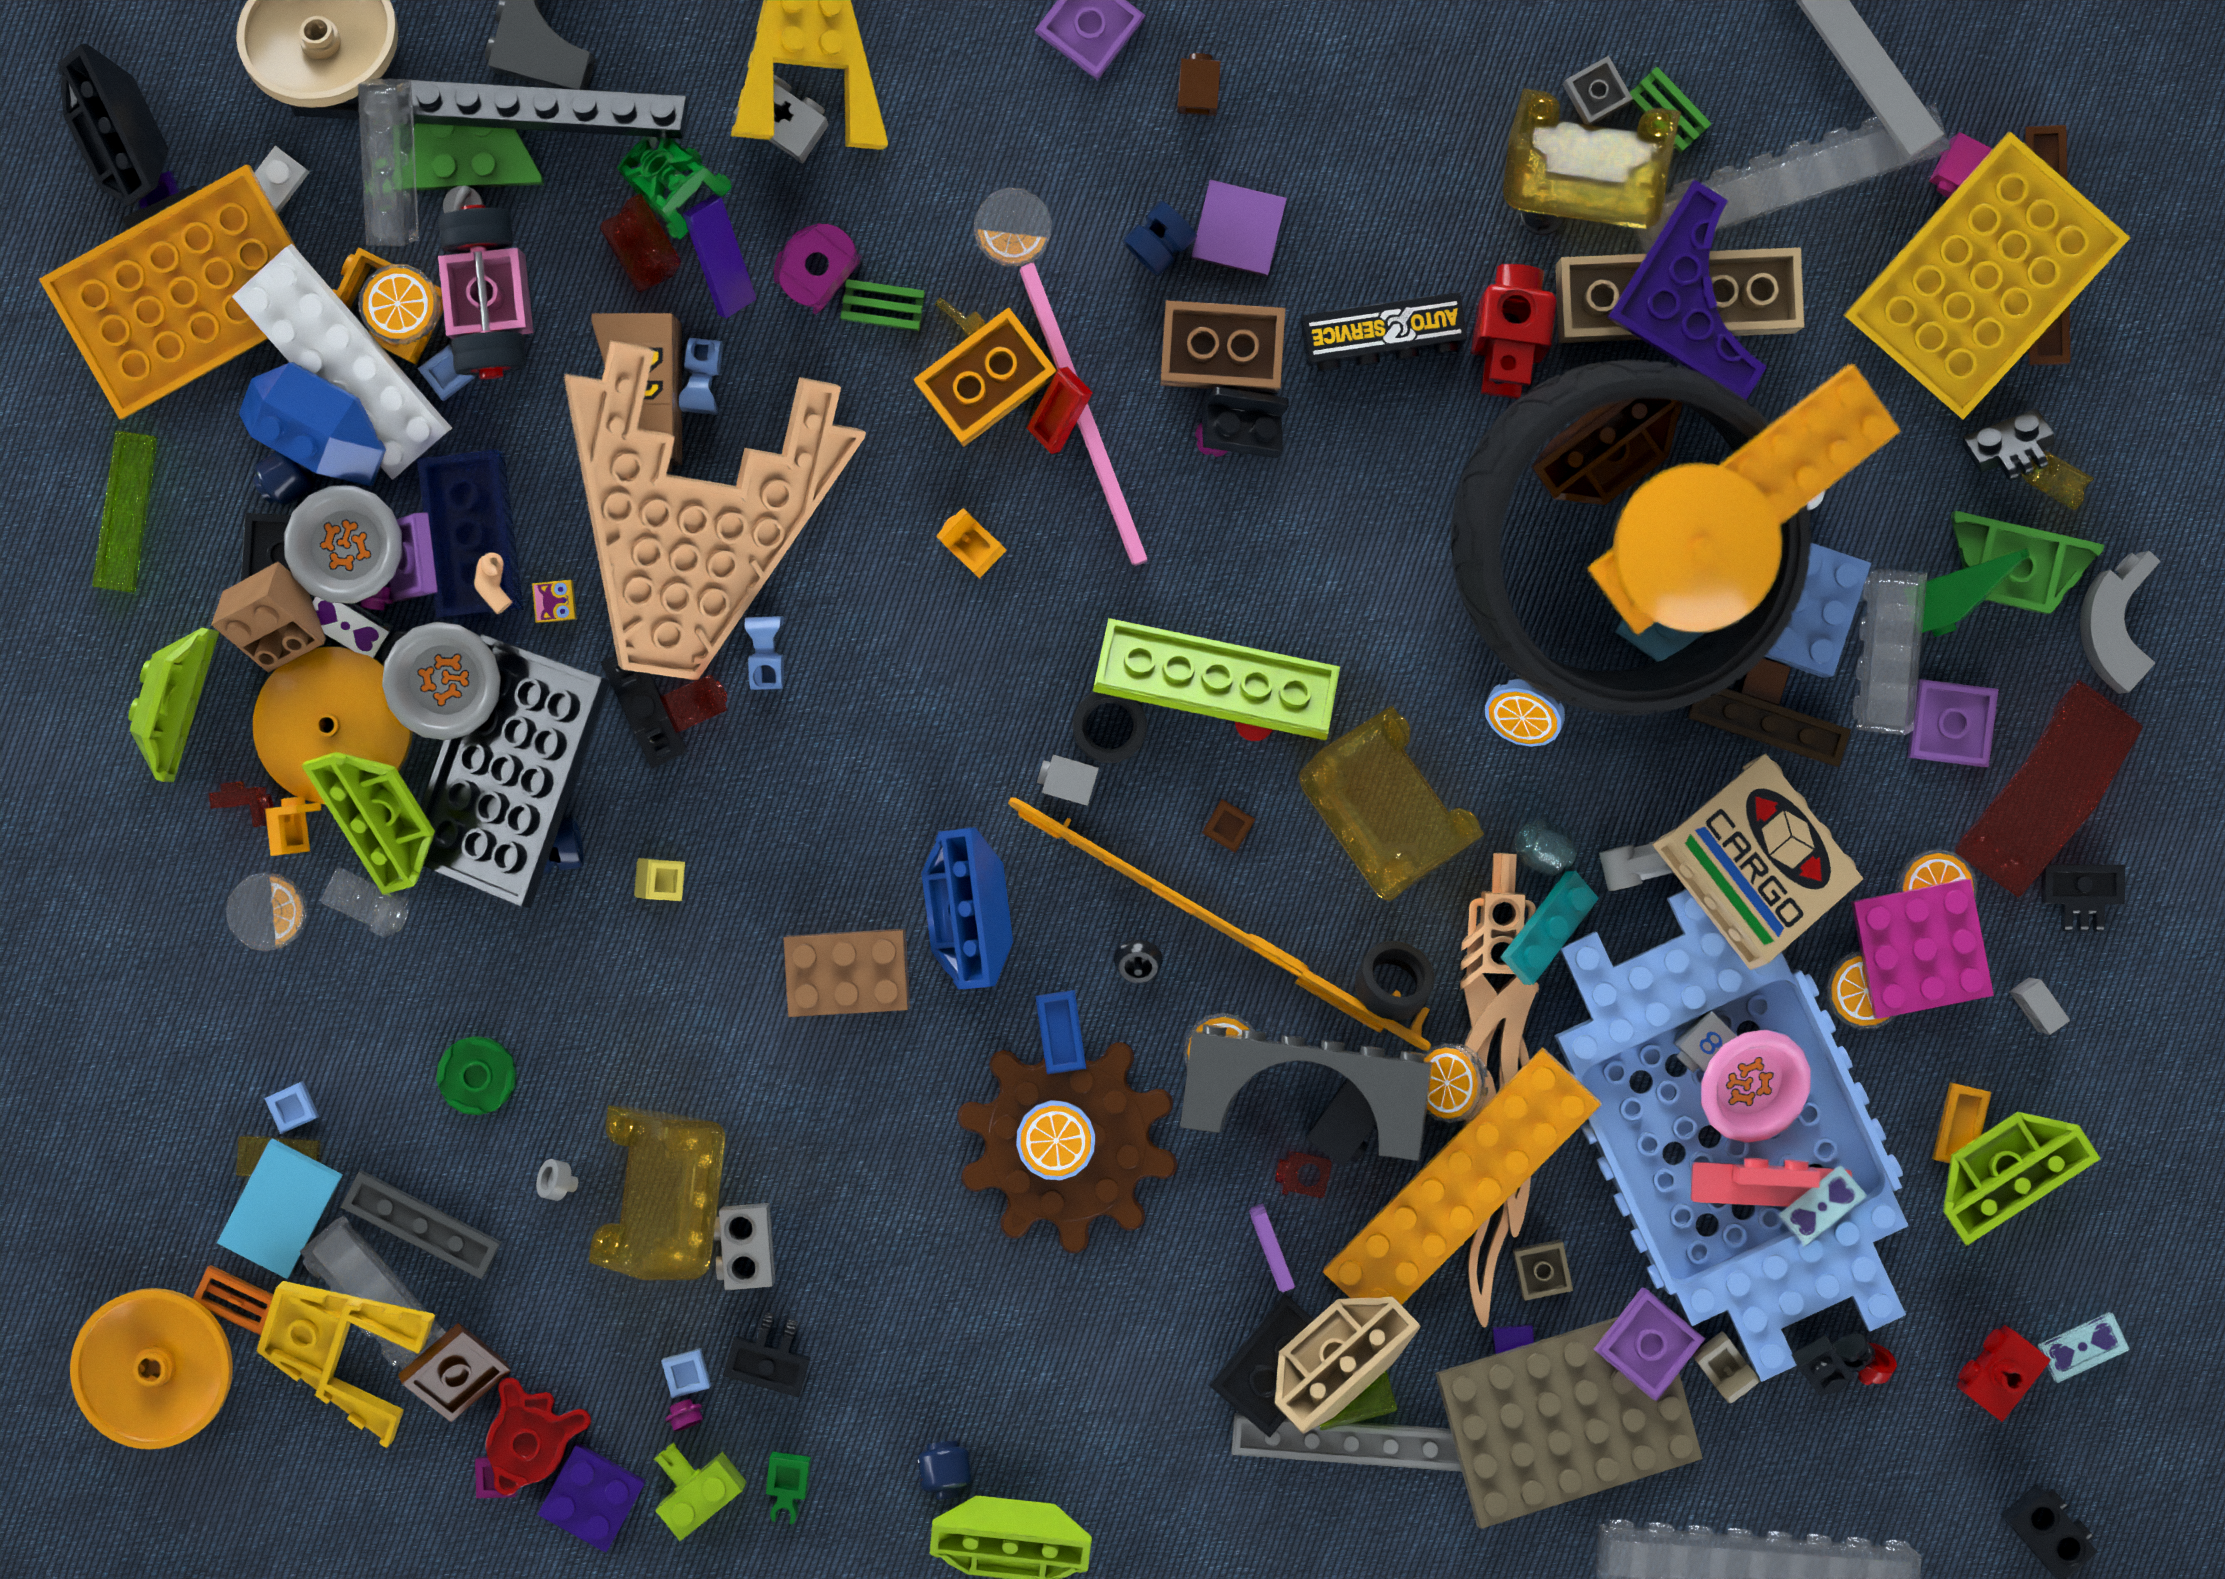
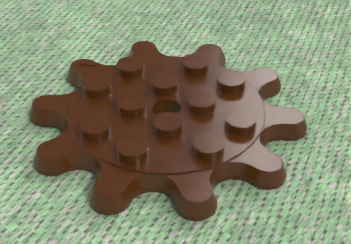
(1120, 1154)

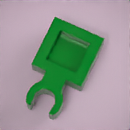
(788, 1481)

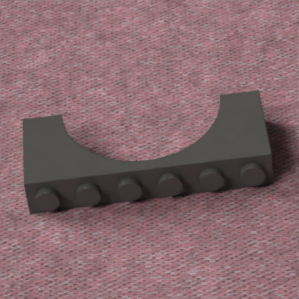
(533, 52)
(1392, 1085)

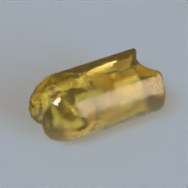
(2059, 481)

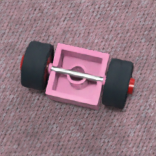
(484, 292)

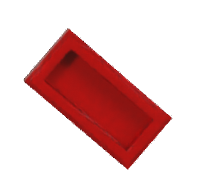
(1059, 410)

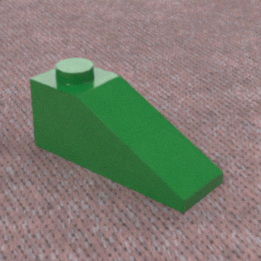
(1960, 592)

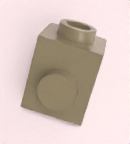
(1725, 1367)

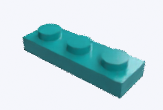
(1549, 927)

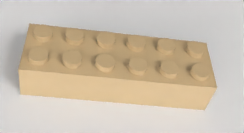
(1752, 288)

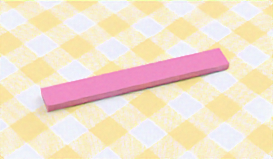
(1086, 421)

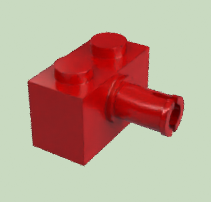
(2002, 1372)

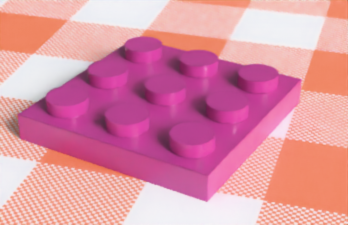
(1922, 948)

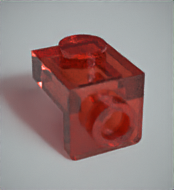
(695, 703)
(235, 794)

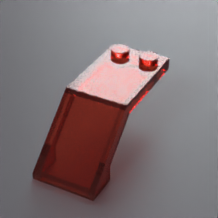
(2051, 790)

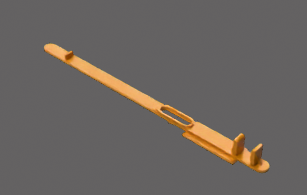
(1305, 979)

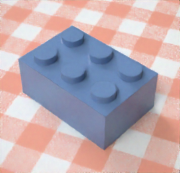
(1823, 613)

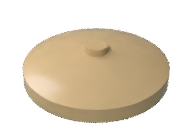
(316, 48)

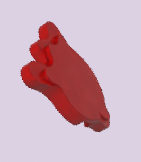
(528, 1437)

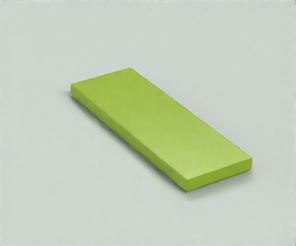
(1217, 679)

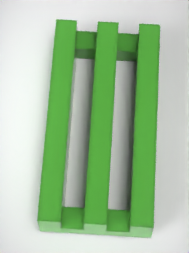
(1678, 97)
(849, 300)

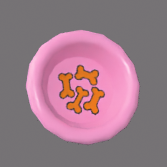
(1755, 1086)

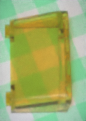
(1588, 168)
(1385, 806)
(666, 1195)

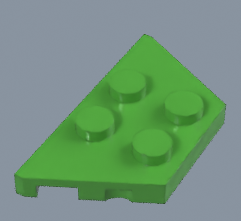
(471, 157)
(2043, 578)

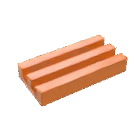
(240, 1285)

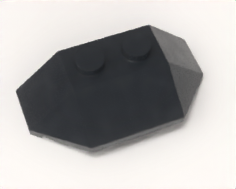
(111, 125)

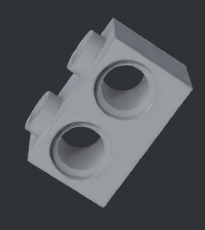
(756, 1246)

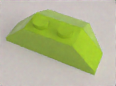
(169, 700)
(375, 816)
(2011, 1170)
(1010, 1539)

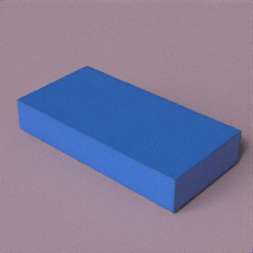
(1060, 1032)

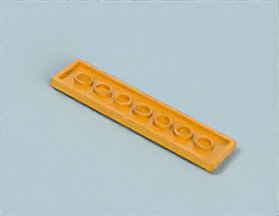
(1791, 461)
(1464, 1182)

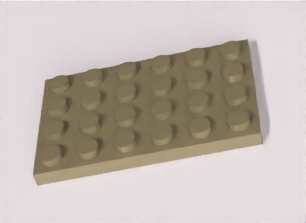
(1558, 1425)

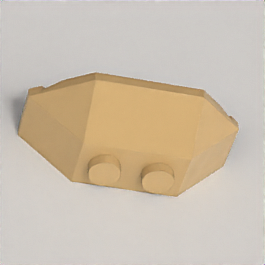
(1340, 1357)

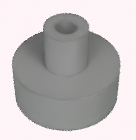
(555, 1180)

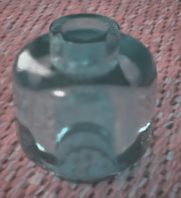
(1545, 847)

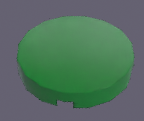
(476, 1075)

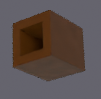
(1199, 85)

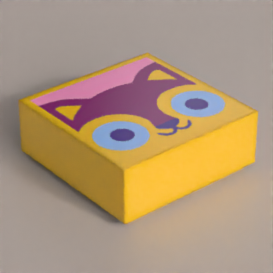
(554, 601)

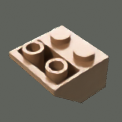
(269, 618)

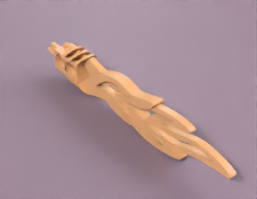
(1485, 1012)

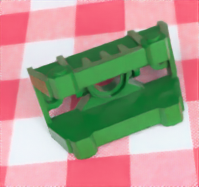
(662, 169)

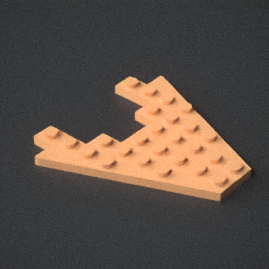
(687, 551)

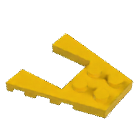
(816, 36)
(307, 1337)

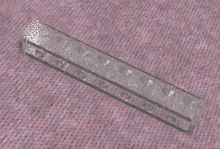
(1801, 174)
(1701, 1554)

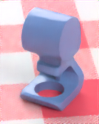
(703, 361)
(765, 666)

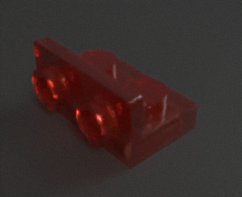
(641, 244)

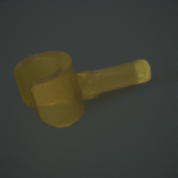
(969, 324)

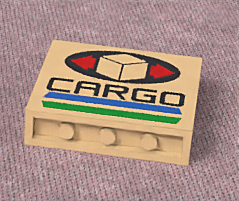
(1759, 862)

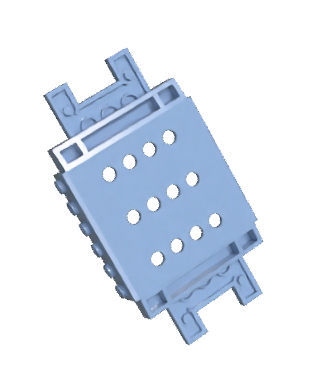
(1751, 1263)

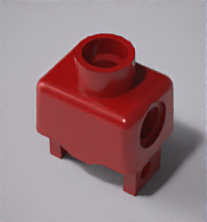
(1508, 346)

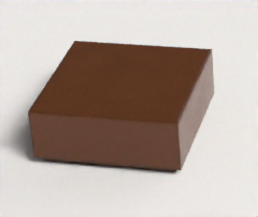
(1765, 681)
(1228, 825)

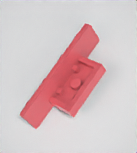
(1754, 1182)

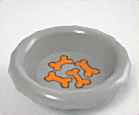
(343, 544)
(441, 681)

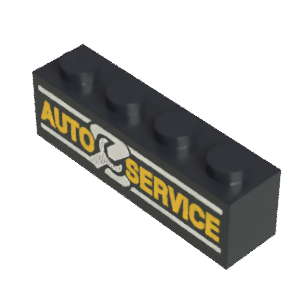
(1384, 330)

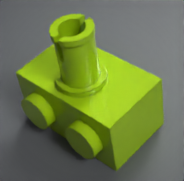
(697, 1491)

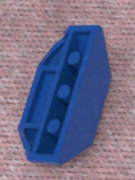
(313, 423)
(967, 908)

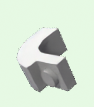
(2104, 628)

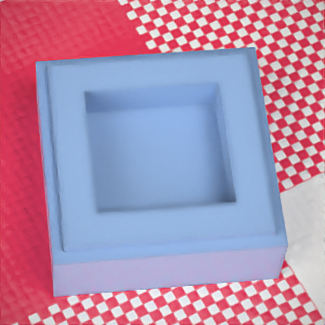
(441, 374)
(291, 1107)
(686, 1373)

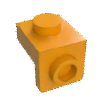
(970, 542)
(288, 826)

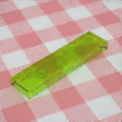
(125, 511)

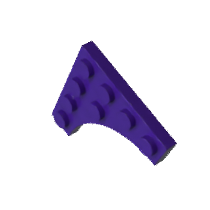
(1674, 301)

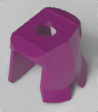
(791, 269)

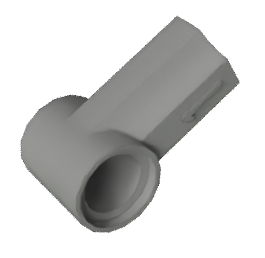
(1630, 865)

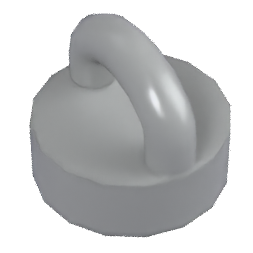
(460, 197)

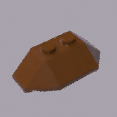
(1608, 449)

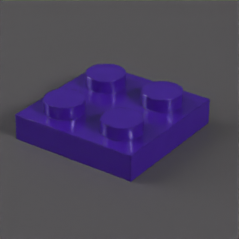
(591, 1497)

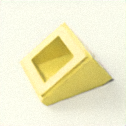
(659, 879)

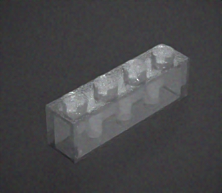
(388, 161)
(1890, 651)
(357, 1270)

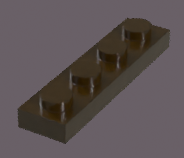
(1772, 725)

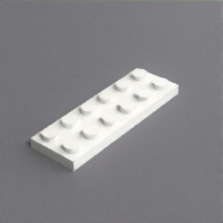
(325, 337)

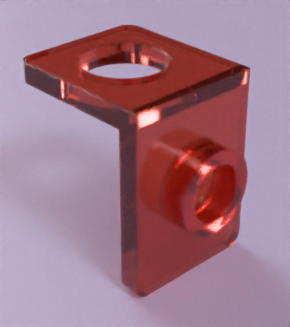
(1288, 1169)

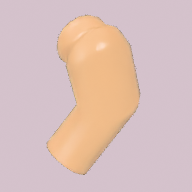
(488, 581)

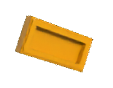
(1961, 1120)

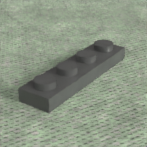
(421, 1224)

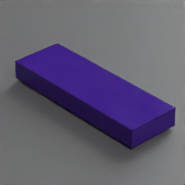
(719, 256)

